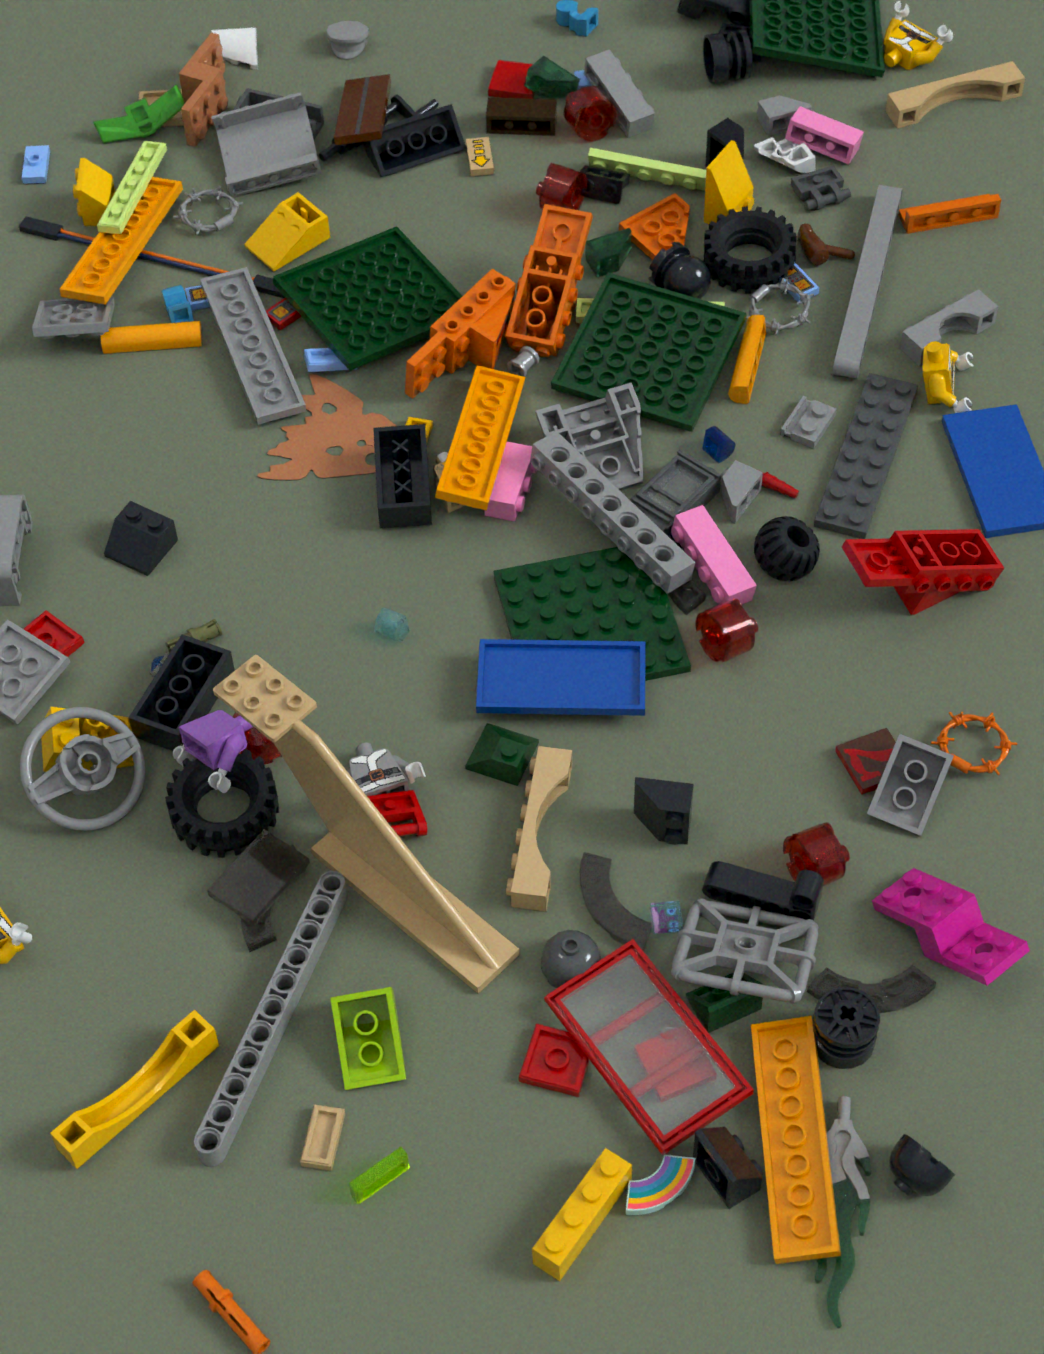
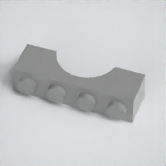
(970, 313)

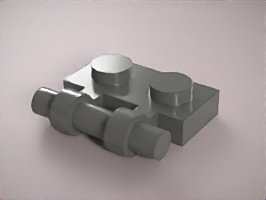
(817, 182)

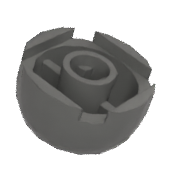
(568, 956)

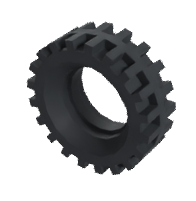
(749, 228)
(193, 784)

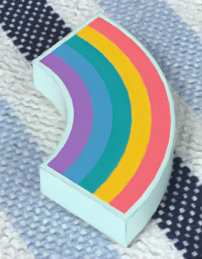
(661, 1187)

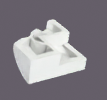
(239, 46)
(788, 153)

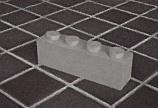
(608, 75)

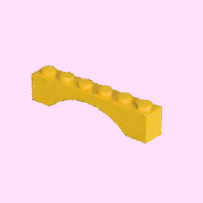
(96, 1125)

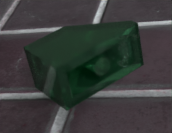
(550, 79)
(608, 252)

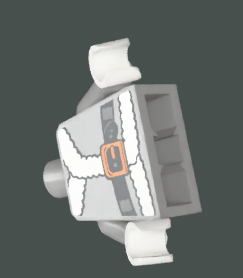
(381, 772)

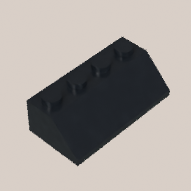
(416, 141)

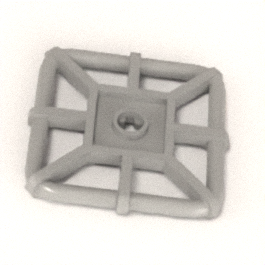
(757, 959)

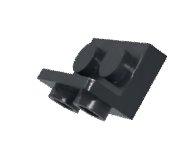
(604, 184)

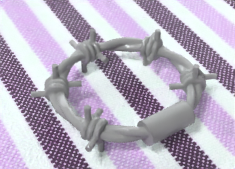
(218, 225)
(783, 286)

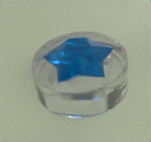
(157, 663)

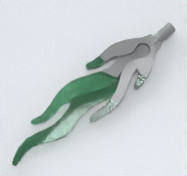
(849, 1190)

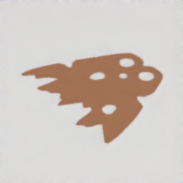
(342, 428)

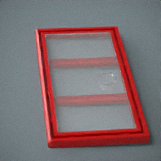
(648, 1046)

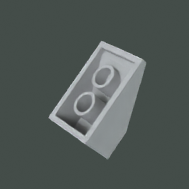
(910, 784)

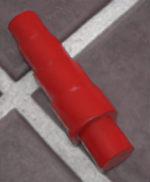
(775, 484)

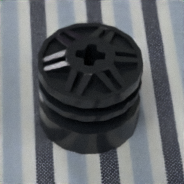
(727, 56)
(845, 1027)

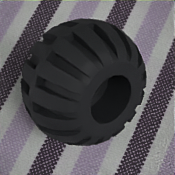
(786, 548)

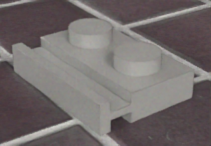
(808, 422)

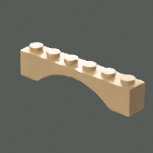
(994, 83)
(532, 877)

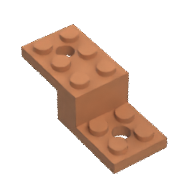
(203, 89)

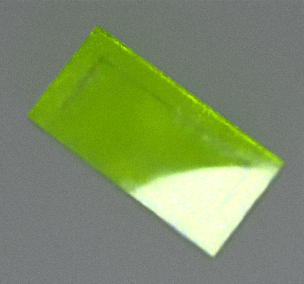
(379, 1175)

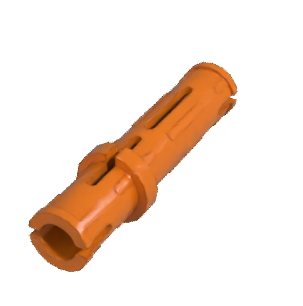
(222, 1301)

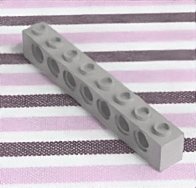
(612, 512)

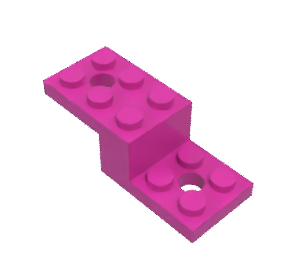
(950, 926)

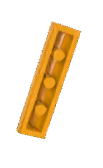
(152, 337)
(748, 359)

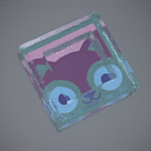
(666, 917)

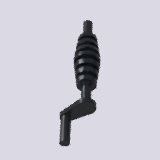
(397, 104)

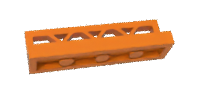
(950, 213)

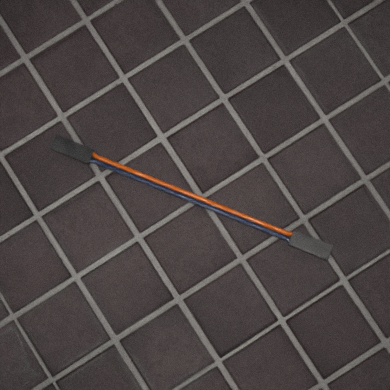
(55, 231)

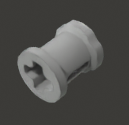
(522, 363)

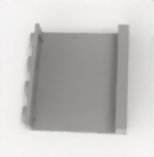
(266, 144)

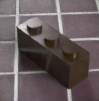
(521, 116)

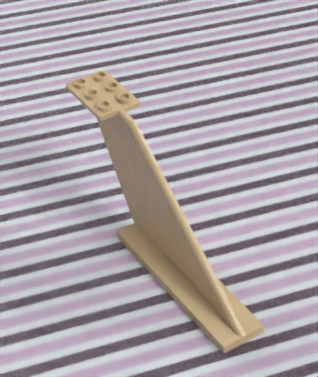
(359, 837)

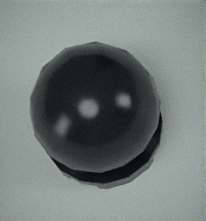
(680, 271)

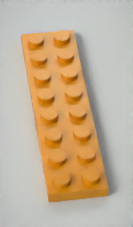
(112, 254)
(480, 438)
(794, 1141)

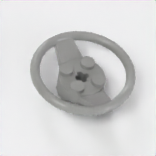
(70, 775)

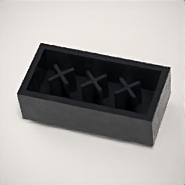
(402, 476)

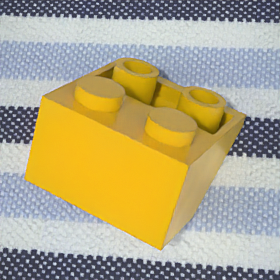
(93, 191)

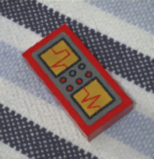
(282, 314)

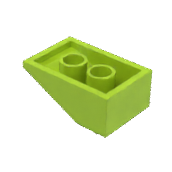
(368, 1038)

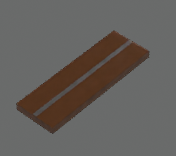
(362, 109)

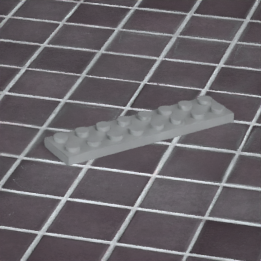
(253, 346)

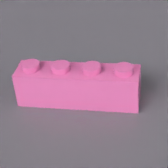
(713, 556)

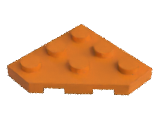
(659, 225)

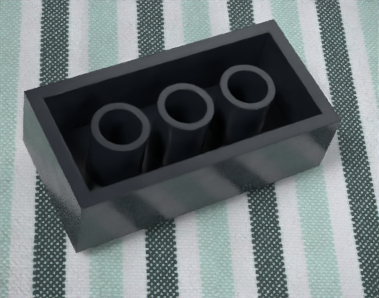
(180, 691)

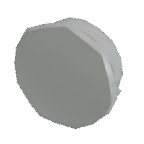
(347, 38)

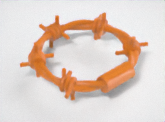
(988, 722)

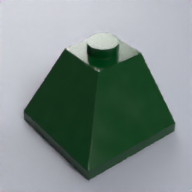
(502, 754)

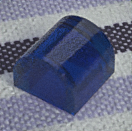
(717, 444)

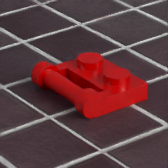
(401, 807)

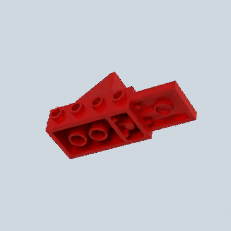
(926, 564)

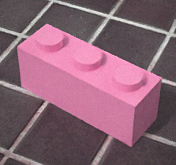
(824, 135)
(511, 482)

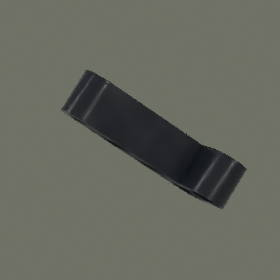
(773, 894)

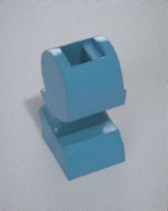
(582, 23)
(177, 304)

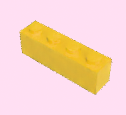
(582, 1214)

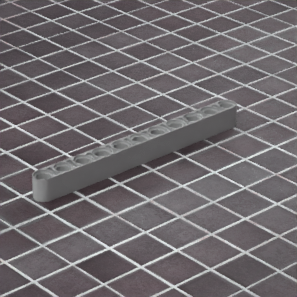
(867, 282)
(270, 1026)

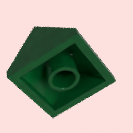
(719, 1007)

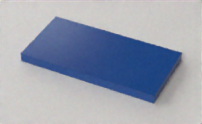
(998, 469)
(561, 677)

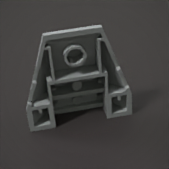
(603, 432)

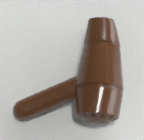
(816, 249)

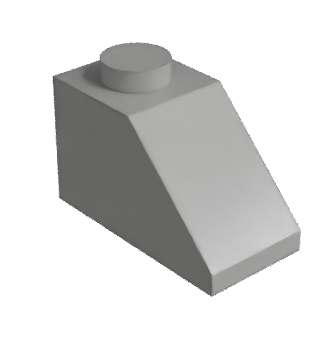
(776, 113)
(739, 488)

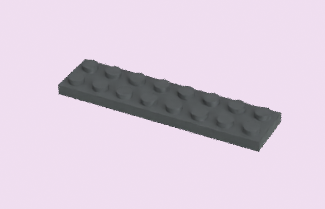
(866, 456)

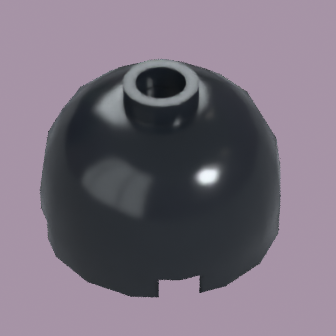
(917, 1168)

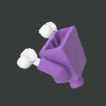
(215, 742)

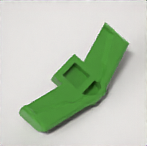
(141, 117)

